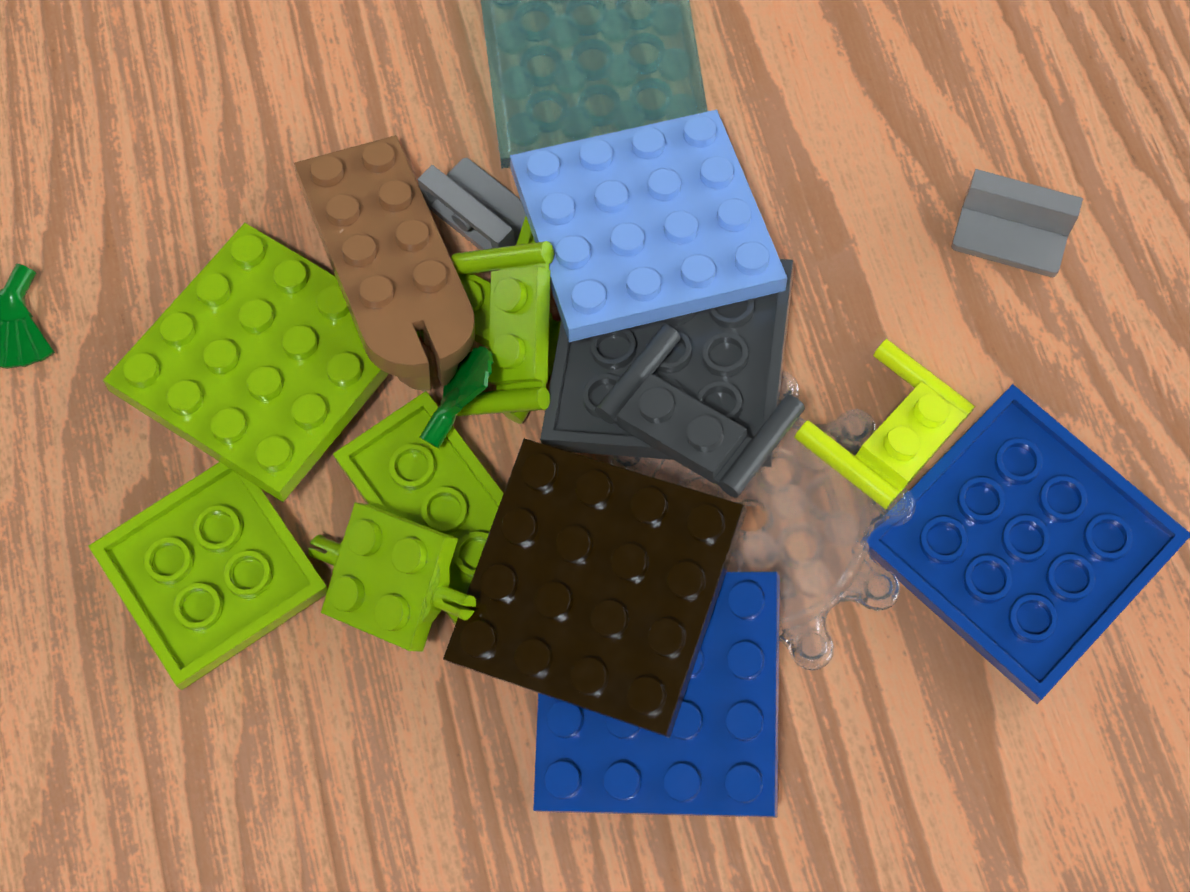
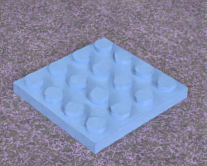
(646, 225)

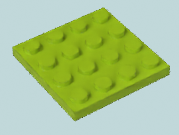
(253, 363)

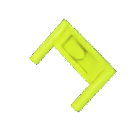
(903, 440)

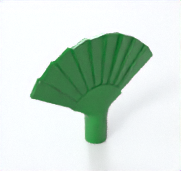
(19, 335)
(463, 387)

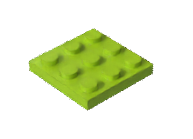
(208, 572)

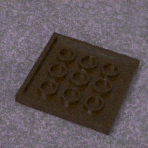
(597, 586)

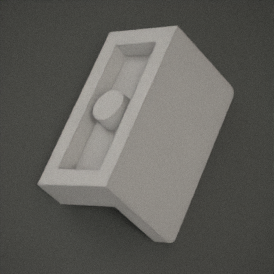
(474, 204)
(1015, 223)

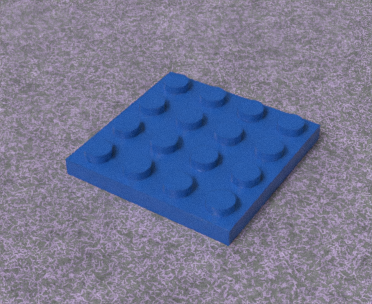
(1027, 543)
(722, 741)

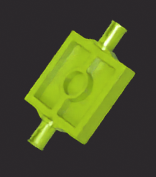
(390, 577)

